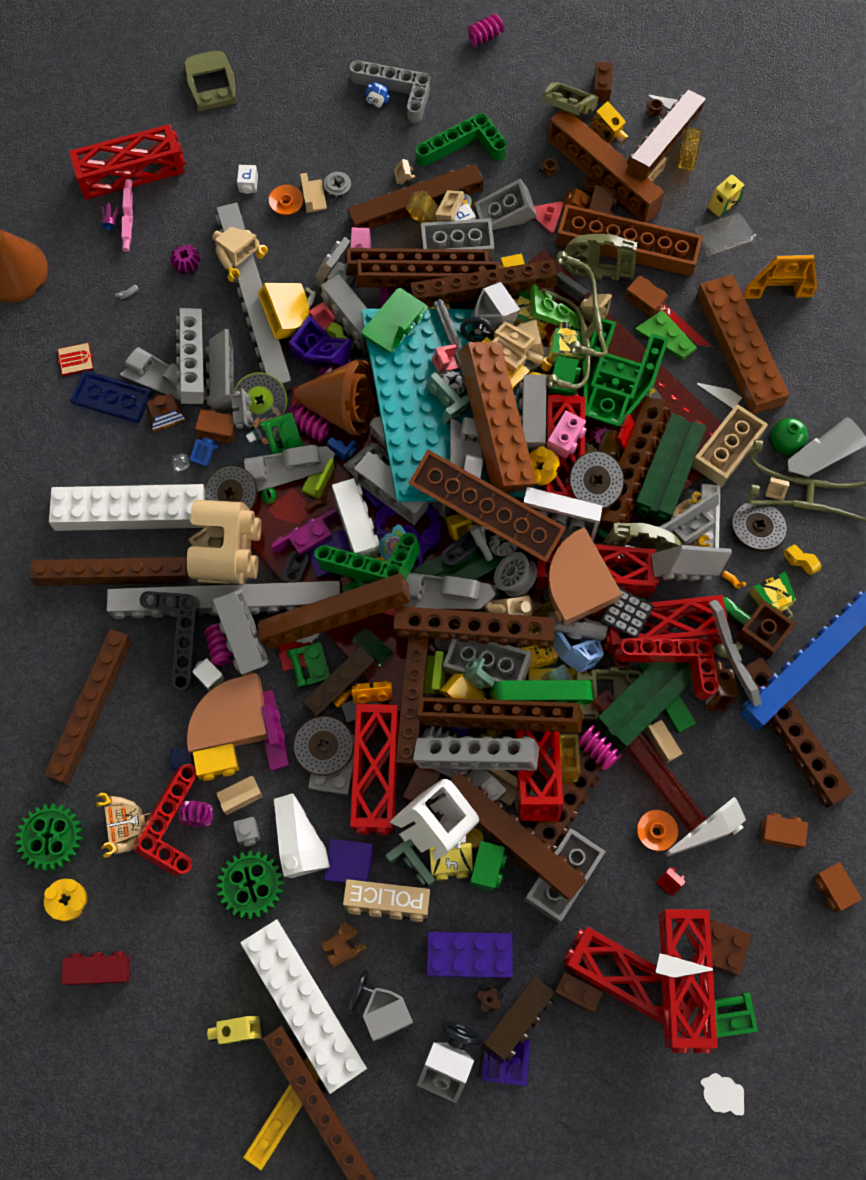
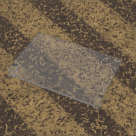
(725, 233)

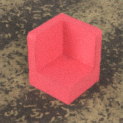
(322, 315)
(444, 358)

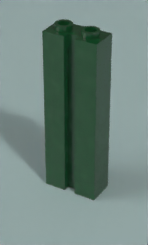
(669, 469)
(473, 568)
(643, 702)

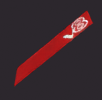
(688, 330)

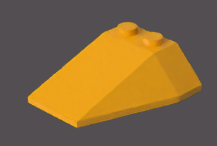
(786, 271)

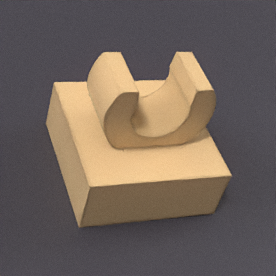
(403, 172)
(777, 489)

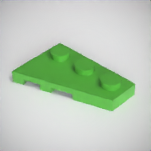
(549, 311)
(662, 325)

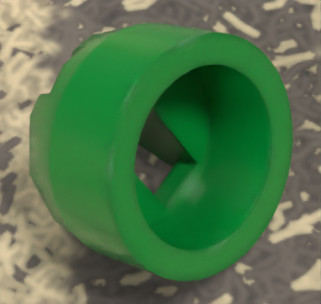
(265, 497)

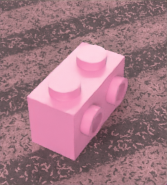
(566, 434)

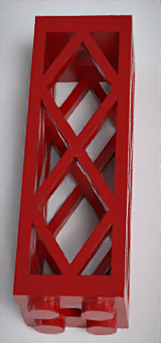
(164, 152)
(555, 408)
(641, 557)
(670, 613)
(544, 805)
(374, 822)
(593, 975)
(672, 998)

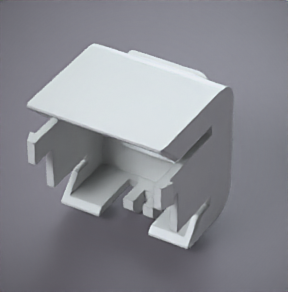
(427, 830)

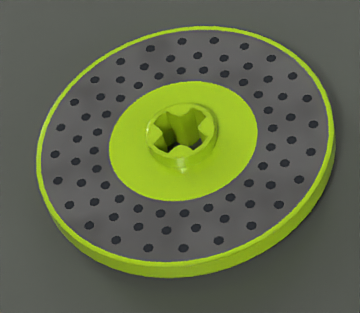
(263, 385)

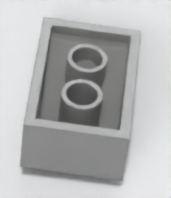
(507, 206)

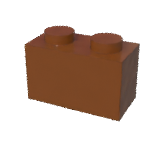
(646, 296)
(216, 426)
(783, 831)
(837, 888)

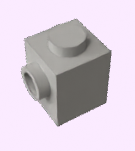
(247, 831)

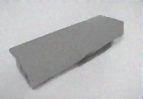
(153, 373)
(465, 446)
(831, 447)
(288, 466)
(447, 592)

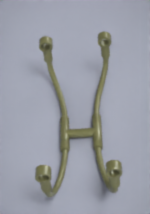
(575, 346)
(811, 483)

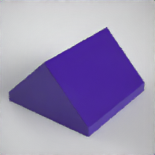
(306, 337)
(330, 351)

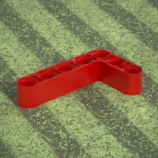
(673, 654)
(163, 821)

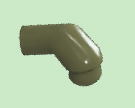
(720, 650)

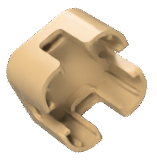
(233, 561)

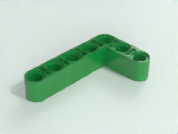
(475, 128)
(369, 568)
(543, 691)

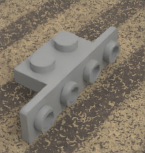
(694, 521)

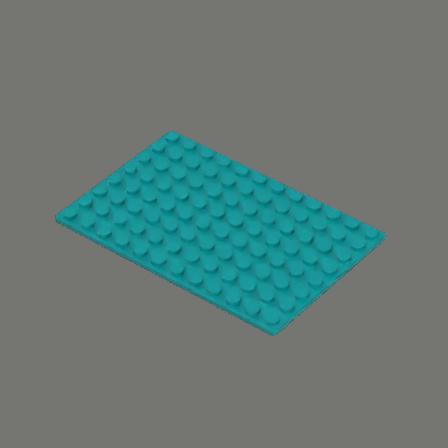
(407, 407)

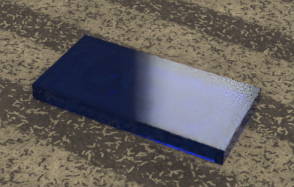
(111, 396)

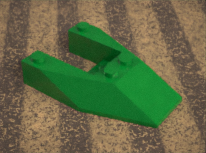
(618, 383)

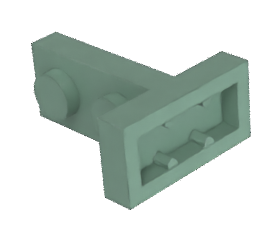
(454, 404)
(411, 860)

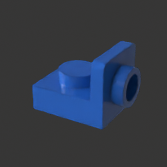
(341, 450)
(203, 451)

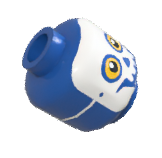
(376, 94)

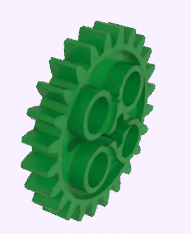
(68, 837)
(268, 879)

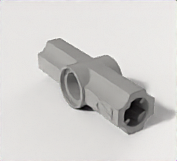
(582, 628)

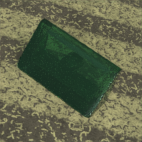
(373, 646)

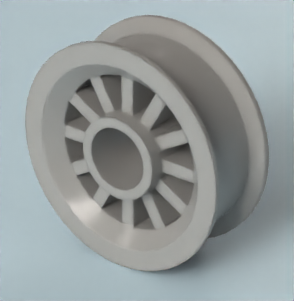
(515, 574)

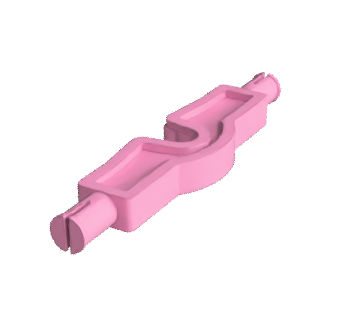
(127, 219)

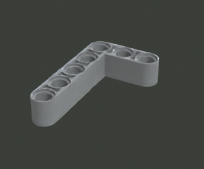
(398, 80)

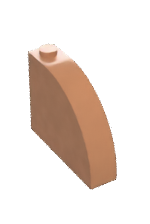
(579, 580)
(229, 715)

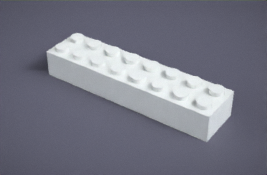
(123, 507)
(303, 1006)

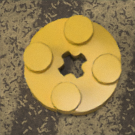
(550, 465)
(75, 905)

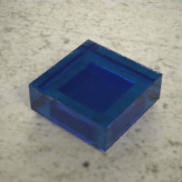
(179, 757)

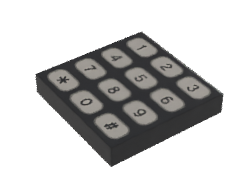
(627, 614)

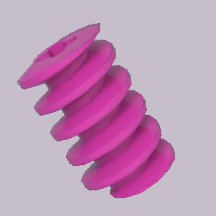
(485, 28)
(310, 425)
(217, 646)
(598, 748)

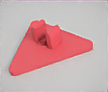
(549, 215)

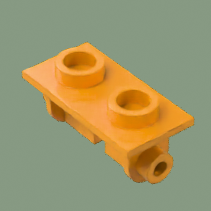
(363, 693)

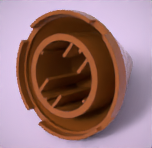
(21, 268)
(342, 397)

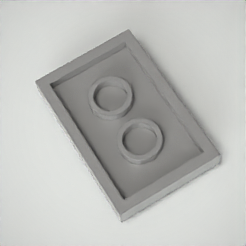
(330, 261)
(336, 783)

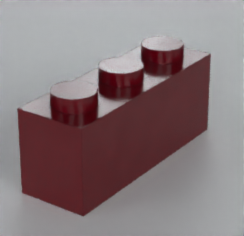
(96, 969)

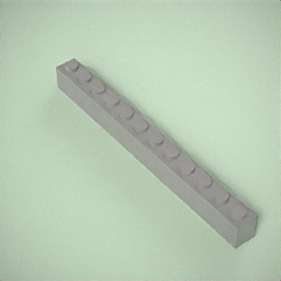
(250, 284)
(259, 597)

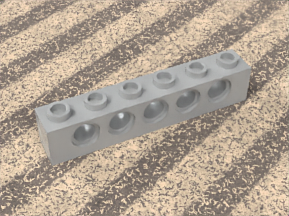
(190, 357)
(483, 760)

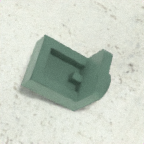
(476, 676)

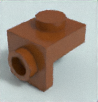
(577, 198)

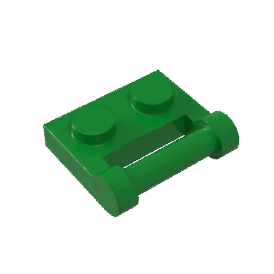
(287, 431)
(315, 663)
(735, 1022)

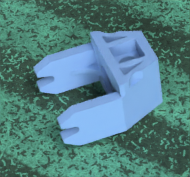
(581, 656)

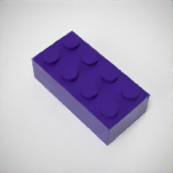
(469, 955)

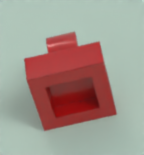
(671, 881)

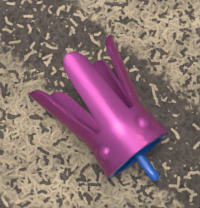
(107, 221)

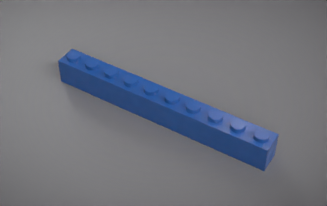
(807, 663)

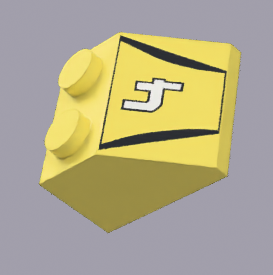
(455, 863)

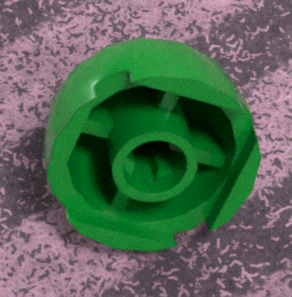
(789, 436)

